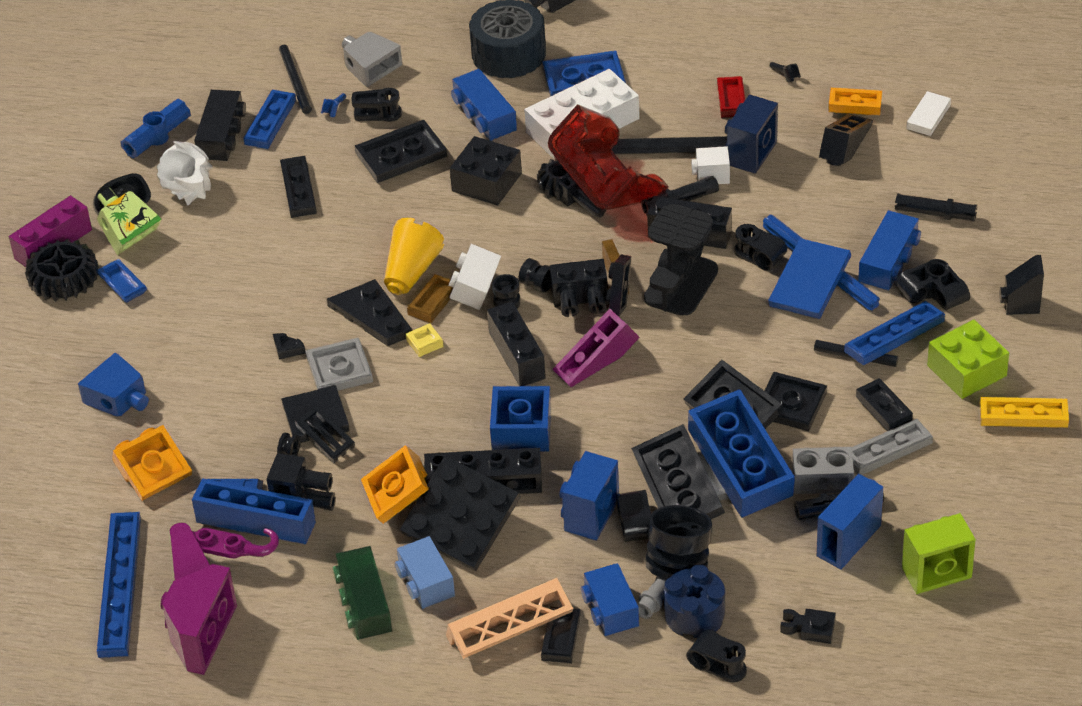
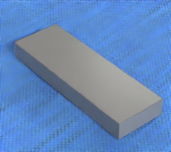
(890, 446)

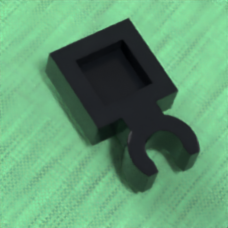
(813, 625)

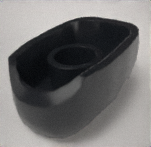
(121, 185)

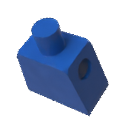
(114, 387)

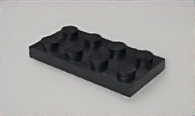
(677, 473)

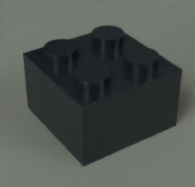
(485, 170)

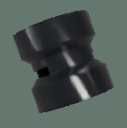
(535, 274)
(506, 290)

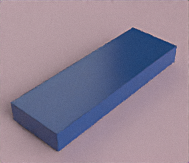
(269, 119)

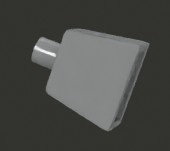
(371, 57)

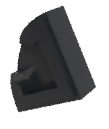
(287, 346)

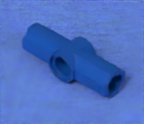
(155, 128)

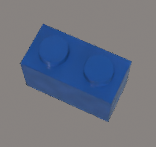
(610, 599)

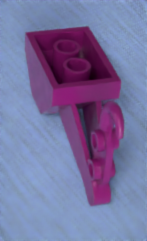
(202, 593)

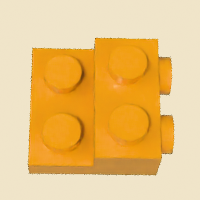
(151, 462)
(395, 483)

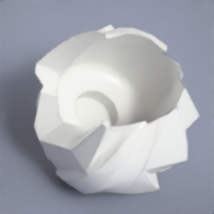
(185, 171)

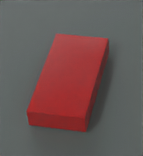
(730, 95)

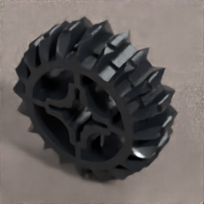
(61, 270)

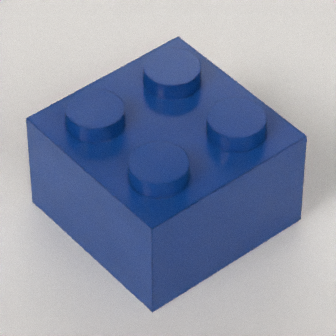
(520, 417)
(590, 495)

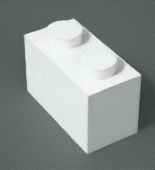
(474, 277)

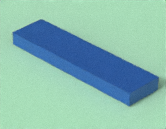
(894, 333)

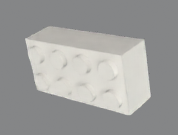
(600, 93)

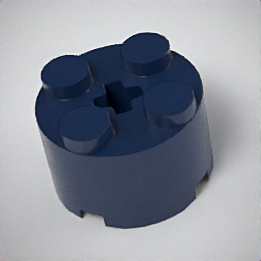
(694, 601)

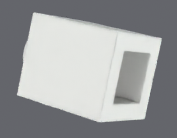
(712, 162)

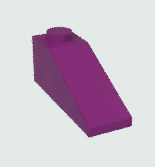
(596, 349)

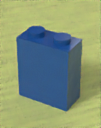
(849, 521)

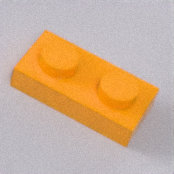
(855, 101)

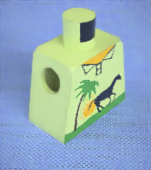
(125, 219)

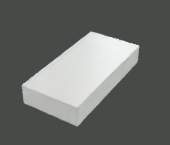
(928, 113)

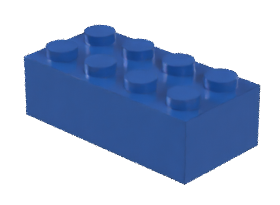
(741, 453)

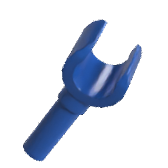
(330, 106)

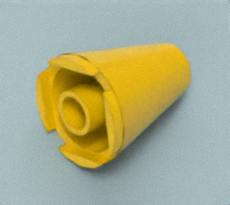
(410, 254)

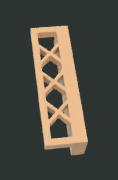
(508, 611)

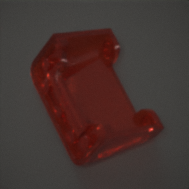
(584, 149)

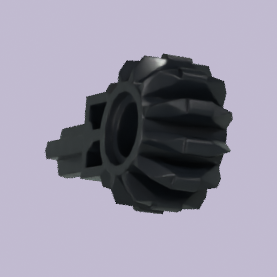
(558, 183)

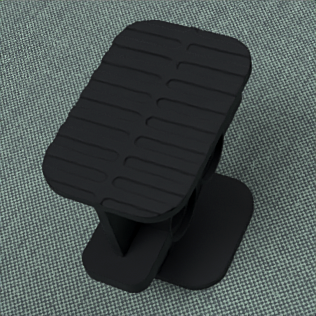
(681, 271)

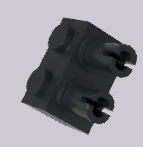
(579, 284)
(292, 477)

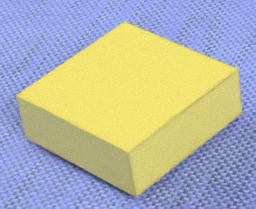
(424, 340)

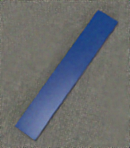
(119, 585)

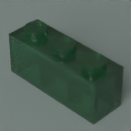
(362, 593)

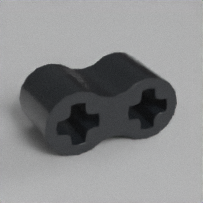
(633, 514)

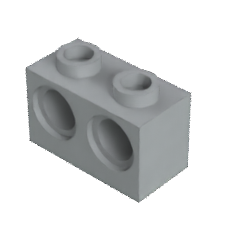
(822, 469)

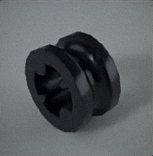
(288, 445)

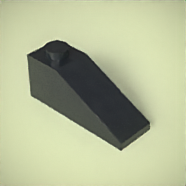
(843, 138)

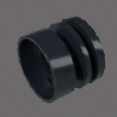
(677, 540)

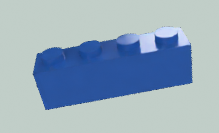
(253, 510)

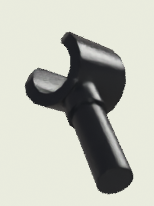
(790, 71)

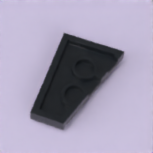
(373, 310)

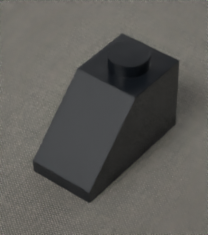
(1023, 288)

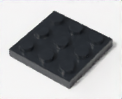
(461, 512)

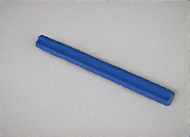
(846, 282)

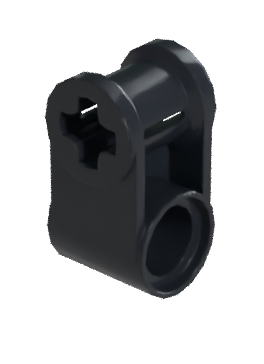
(760, 249)
(714, 653)

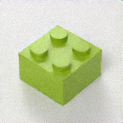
(968, 359)
(938, 553)

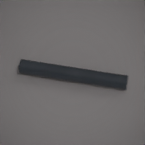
(838, 349)

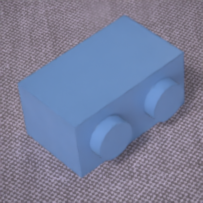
(425, 572)

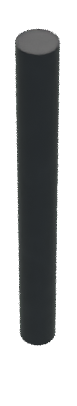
(295, 79)

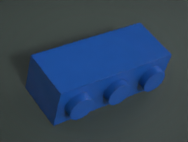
(484, 104)
(889, 250)

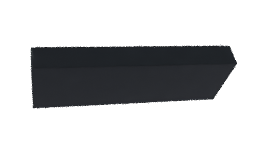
(298, 186)

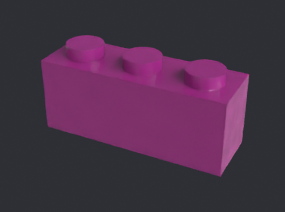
(63, 221)

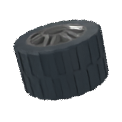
(507, 38)

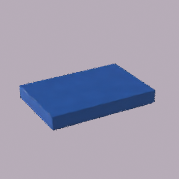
(569, 71)
(809, 278)

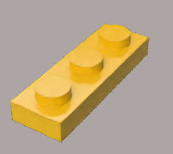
(1024, 412)

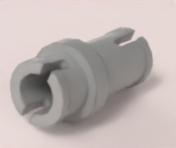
(651, 599)

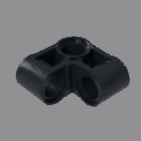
(933, 281)

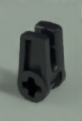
(375, 105)

